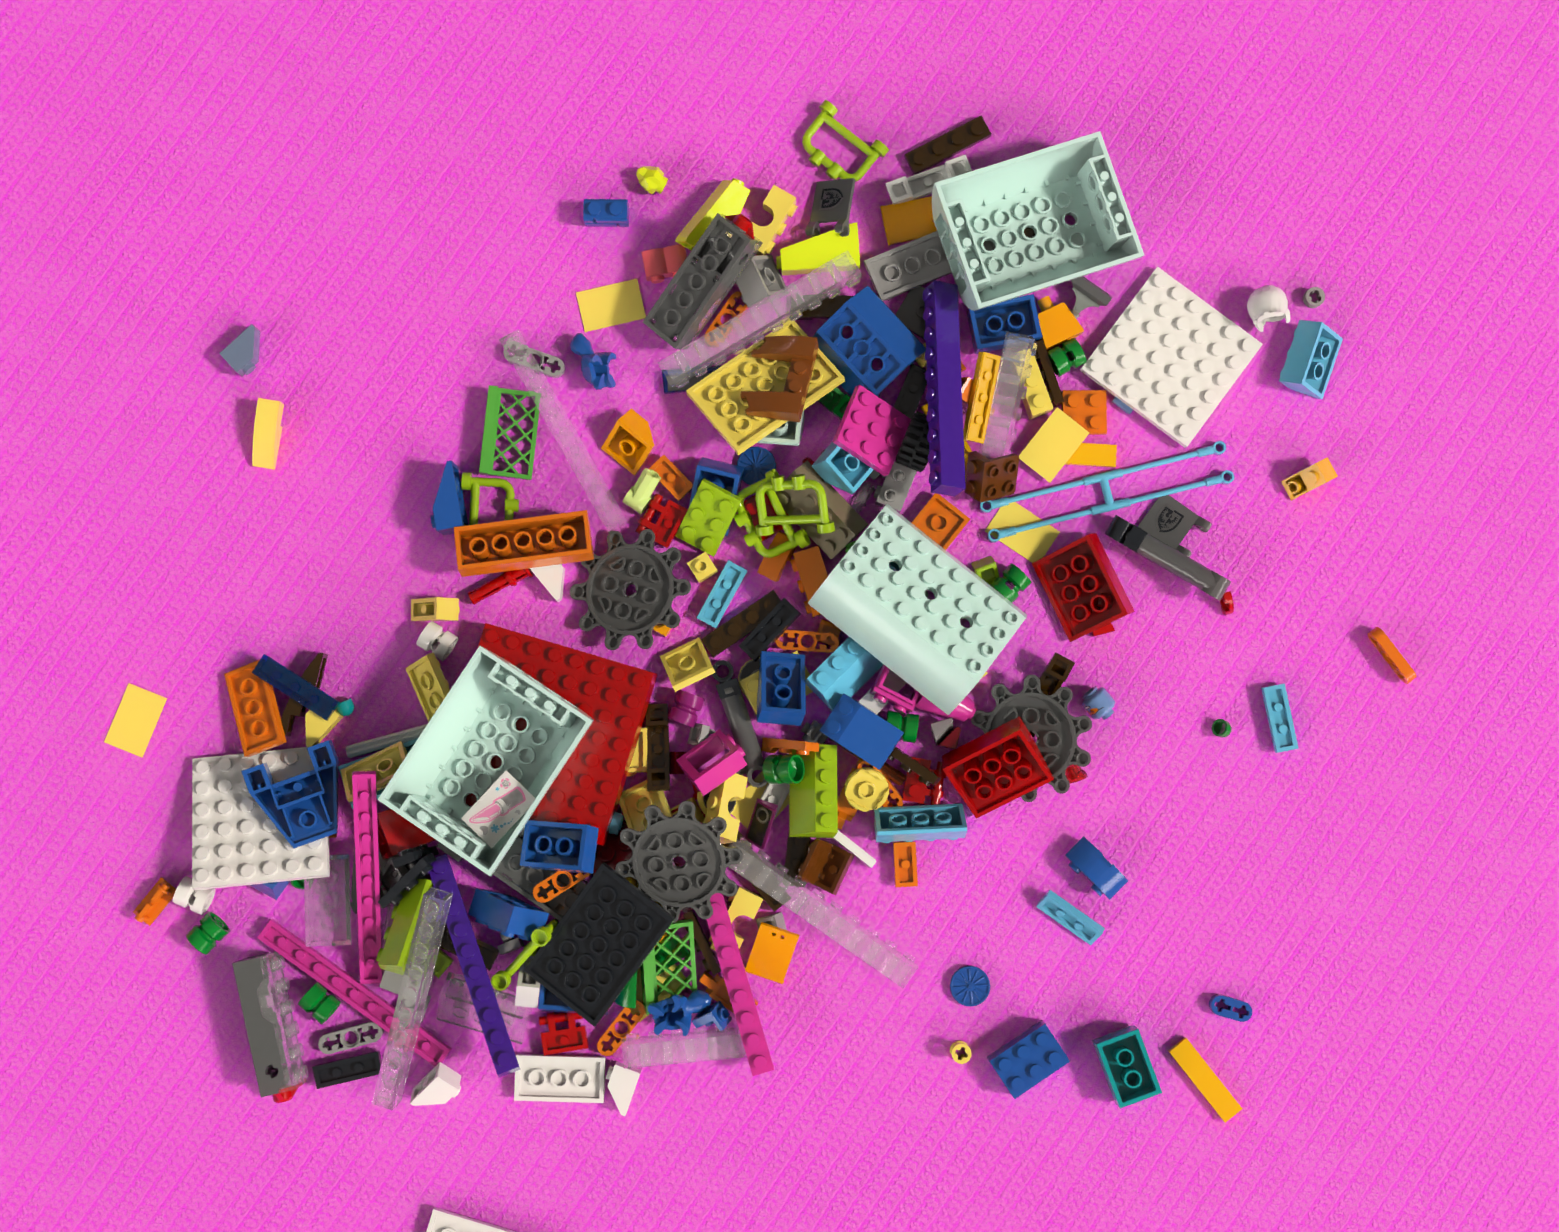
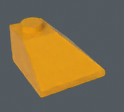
(629, 441)

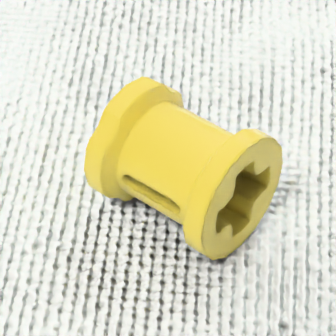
(964, 1058)

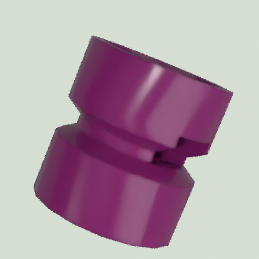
(686, 708)

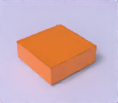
(828, 627)

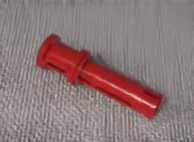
(495, 585)

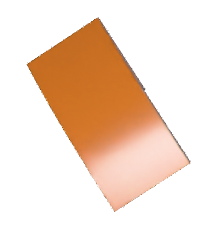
(773, 567)

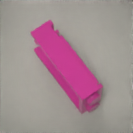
(883, 694)

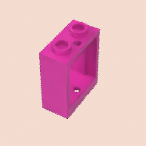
(719, 770)

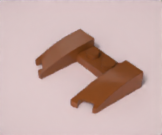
(790, 403)

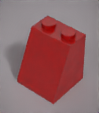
(398, 834)

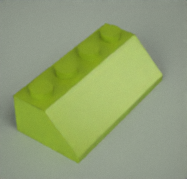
(814, 799)
(400, 934)

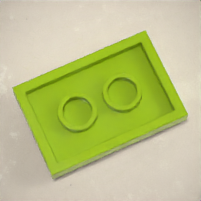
(708, 517)

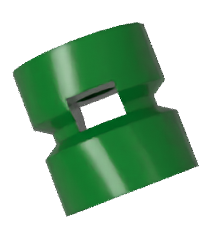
(1060, 361)
(1015, 578)
(907, 724)
(783, 769)
(205, 935)
(319, 1003)

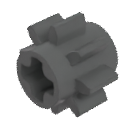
(812, 733)

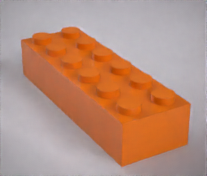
(523, 543)

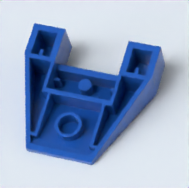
(302, 805)

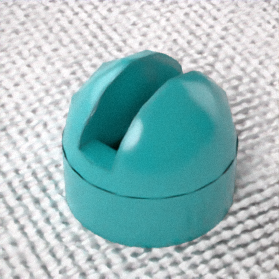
(345, 707)

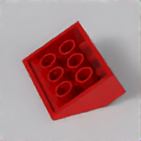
(1083, 587)
(996, 767)

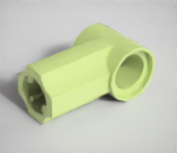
(641, 492)

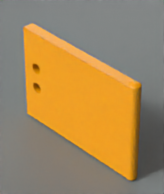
(908, 220)
(771, 953)

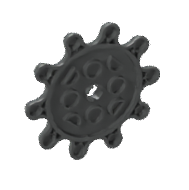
(607, 586)
(1048, 720)
(694, 842)

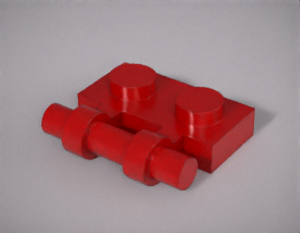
(668, 522)
(915, 790)
(563, 1039)

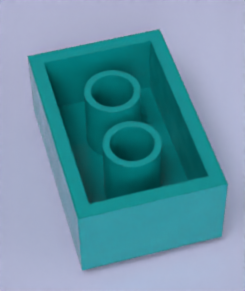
(1127, 1066)

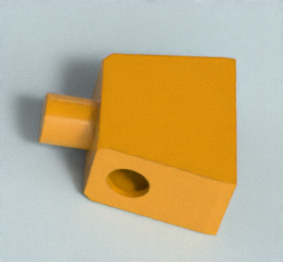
(1057, 323)

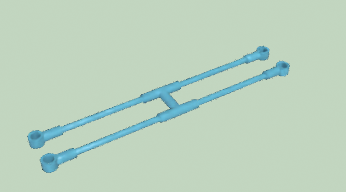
(1110, 504)

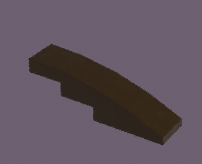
(312, 674)

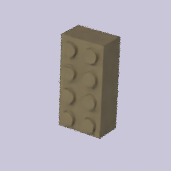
(805, 502)

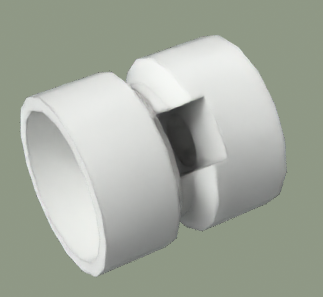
(432, 635)
(197, 900)

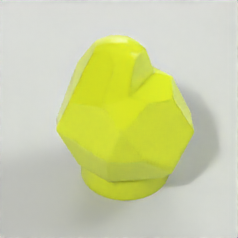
(651, 179)

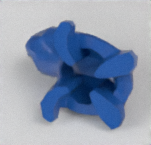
(593, 365)
(677, 1011)

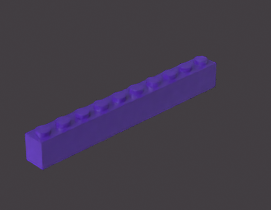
(944, 389)
(475, 971)

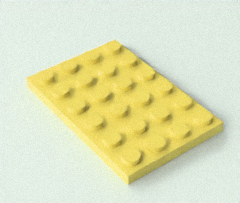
(720, 391)

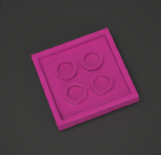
(871, 430)

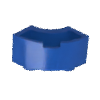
(1099, 871)

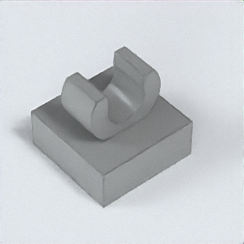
(699, 734)
(510, 944)

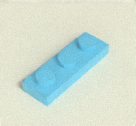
(722, 594)
(1279, 718)
(1070, 917)

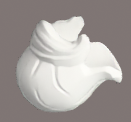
(1268, 305)

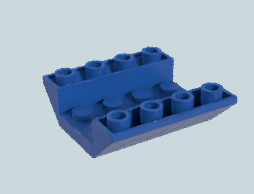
(875, 335)

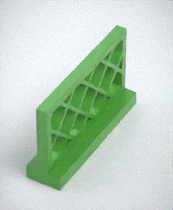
(490, 434)
(649, 972)

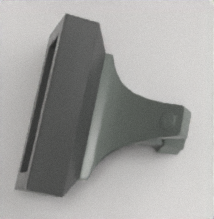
(1088, 295)

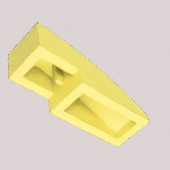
(267, 433)

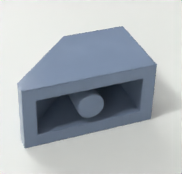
(243, 352)

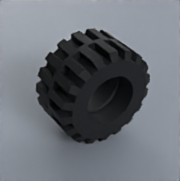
(915, 446)

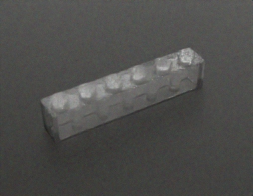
(1008, 392)
(676, 1048)

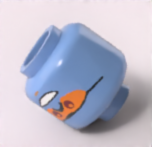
(1098, 703)

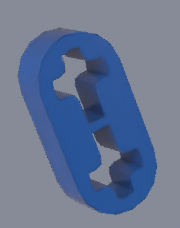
(1229, 1013)

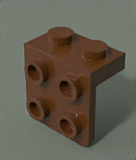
(991, 478)
(825, 865)

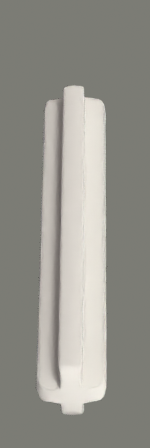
(384, 741)

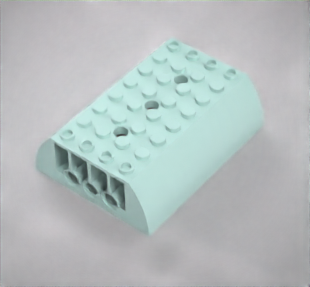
(1037, 195)
(902, 626)
(464, 736)

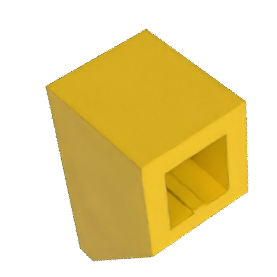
(1309, 478)

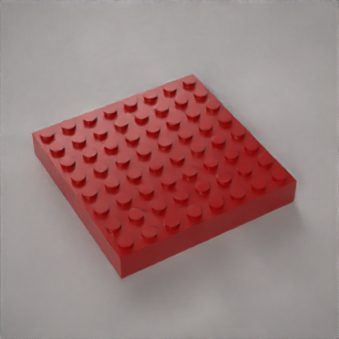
(607, 691)

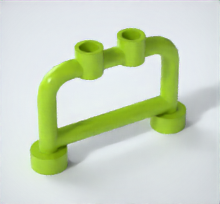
(834, 170)
(798, 482)
(474, 483)
(744, 518)
(539, 938)

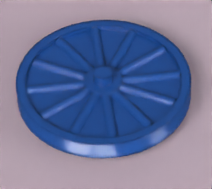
(756, 463)
(970, 986)

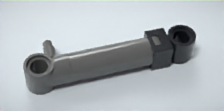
(1167, 557)
(739, 722)

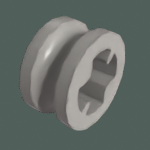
(1320, 295)

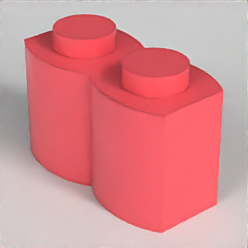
(663, 262)

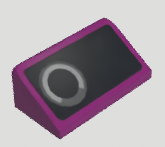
(761, 823)

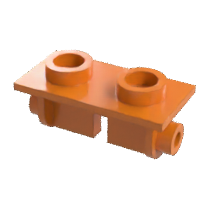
(154, 902)

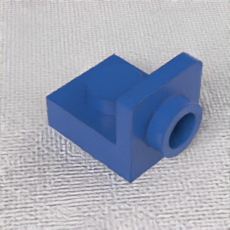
(714, 1013)

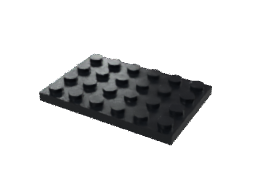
(599, 944)

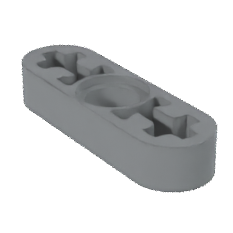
(551, 360)
(334, 1036)

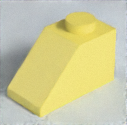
(435, 609)
(319, 728)

